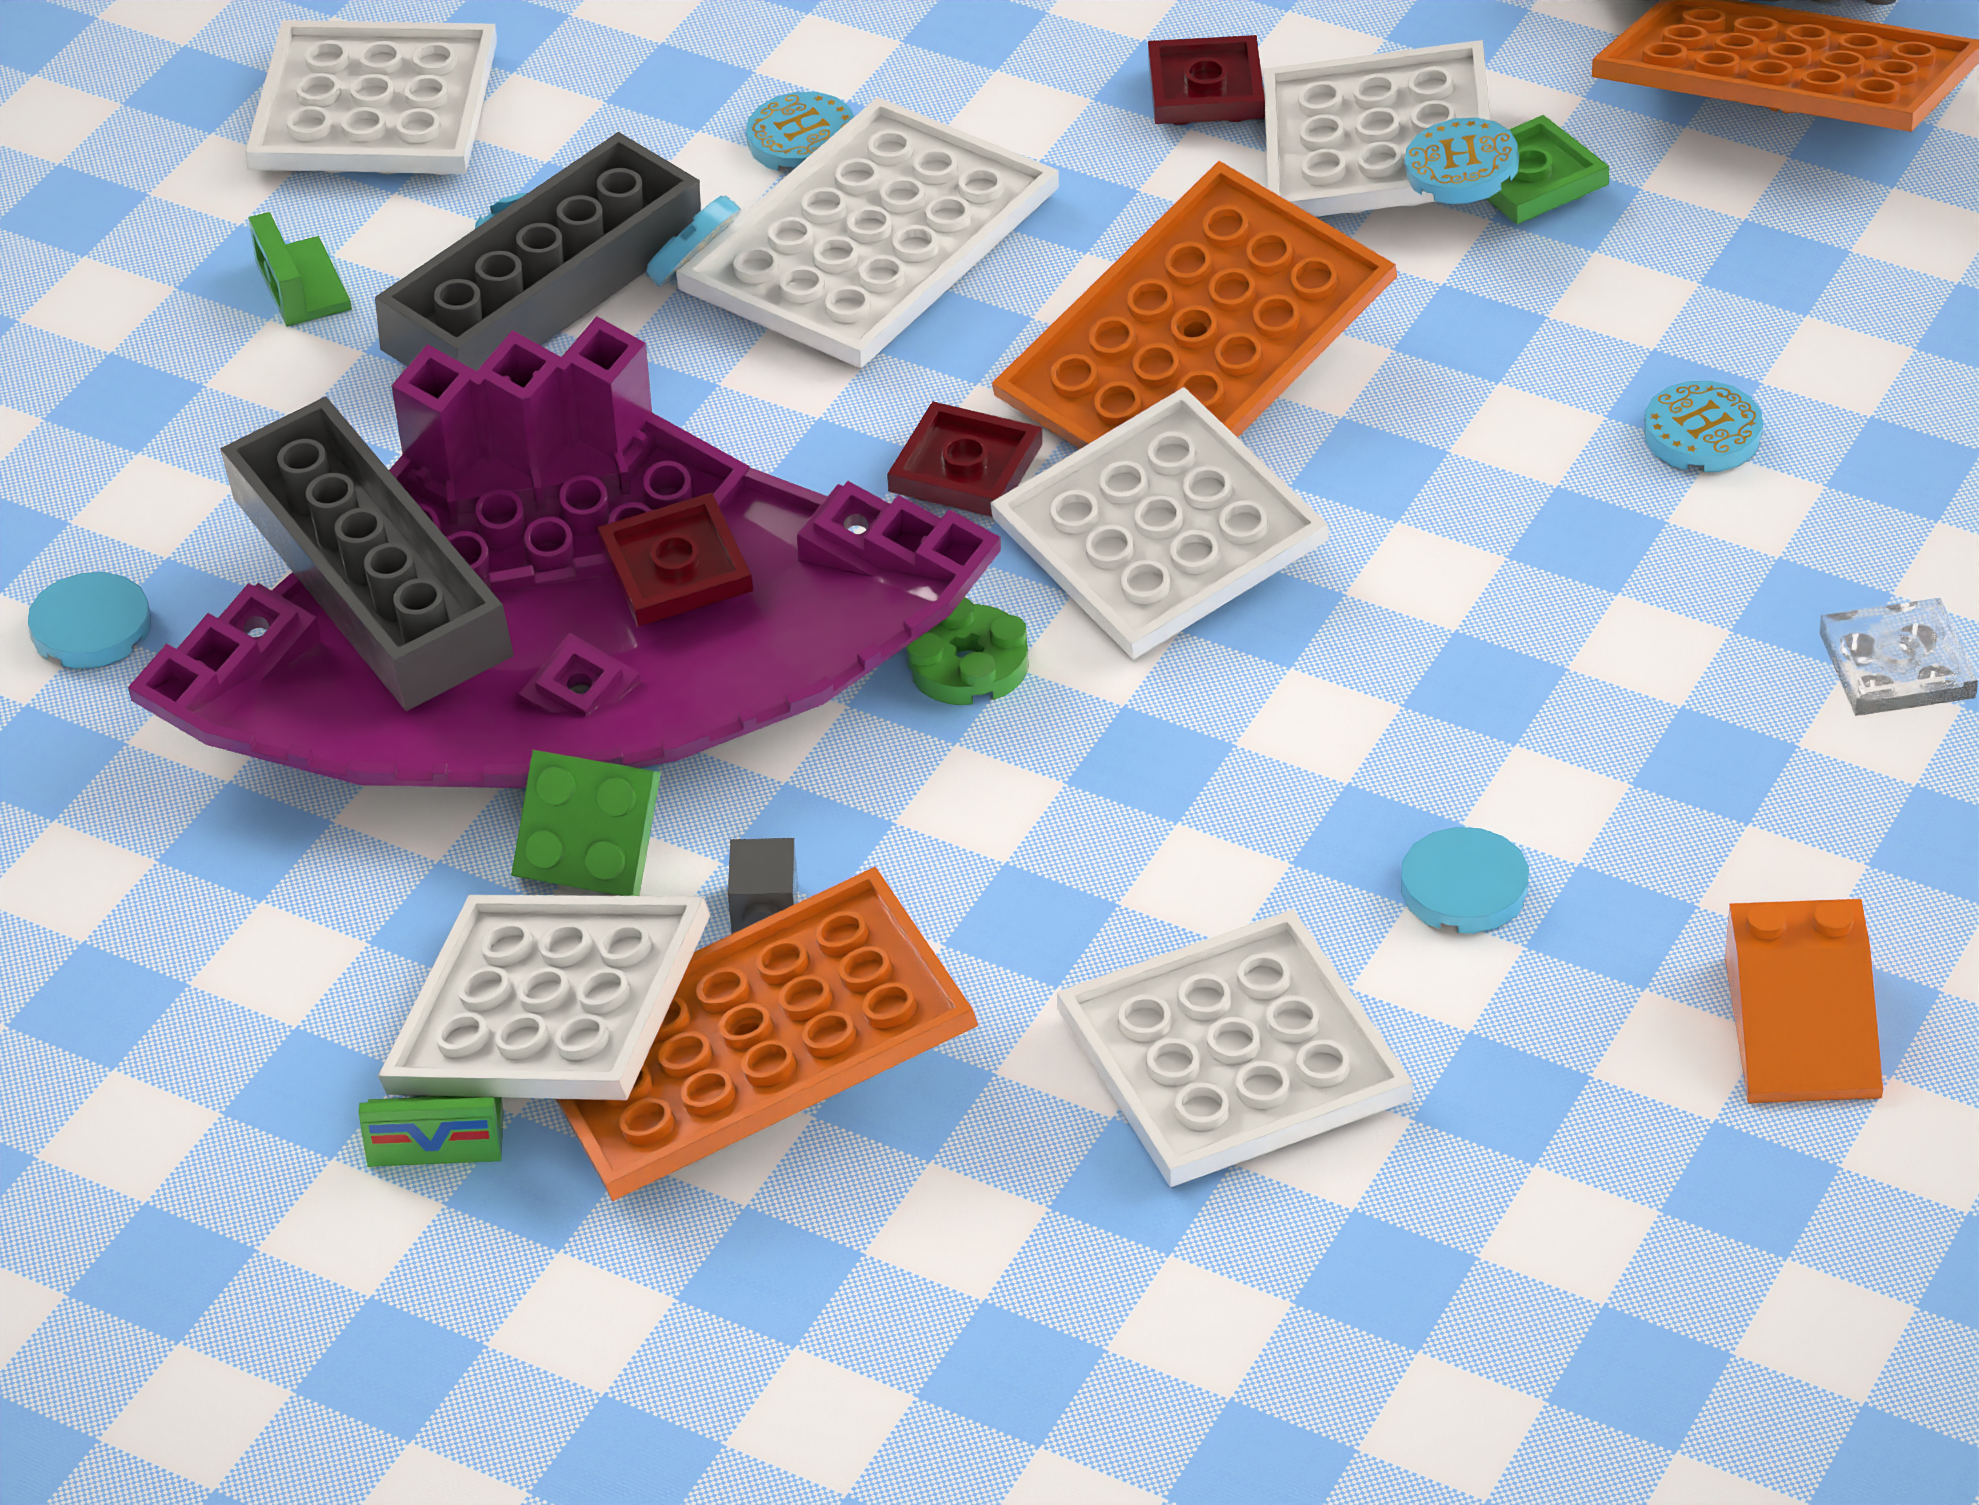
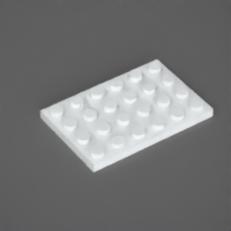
(868, 231)

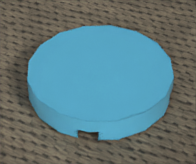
(89, 619)
(1464, 879)

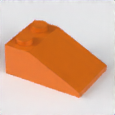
(1804, 1000)

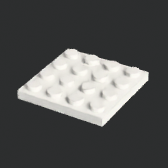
(372, 97)
(1346, 123)
(1159, 522)
(546, 997)
(1233, 1047)

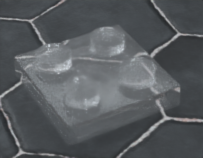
(1898, 656)

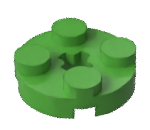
(995, 666)

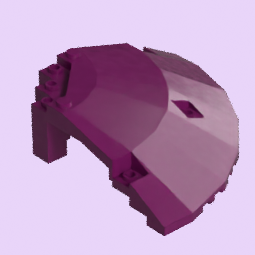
(518, 479)

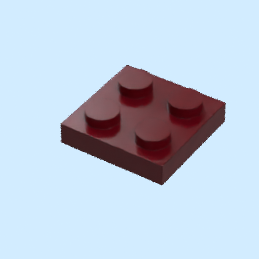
(1206, 80)
(964, 458)
(675, 559)

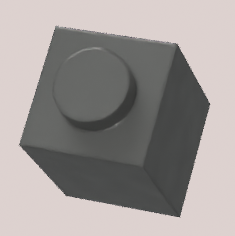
(760, 879)

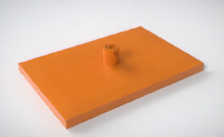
(1790, 60)
(1213, 299)
(774, 1029)

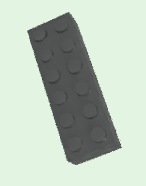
(542, 257)
(367, 553)

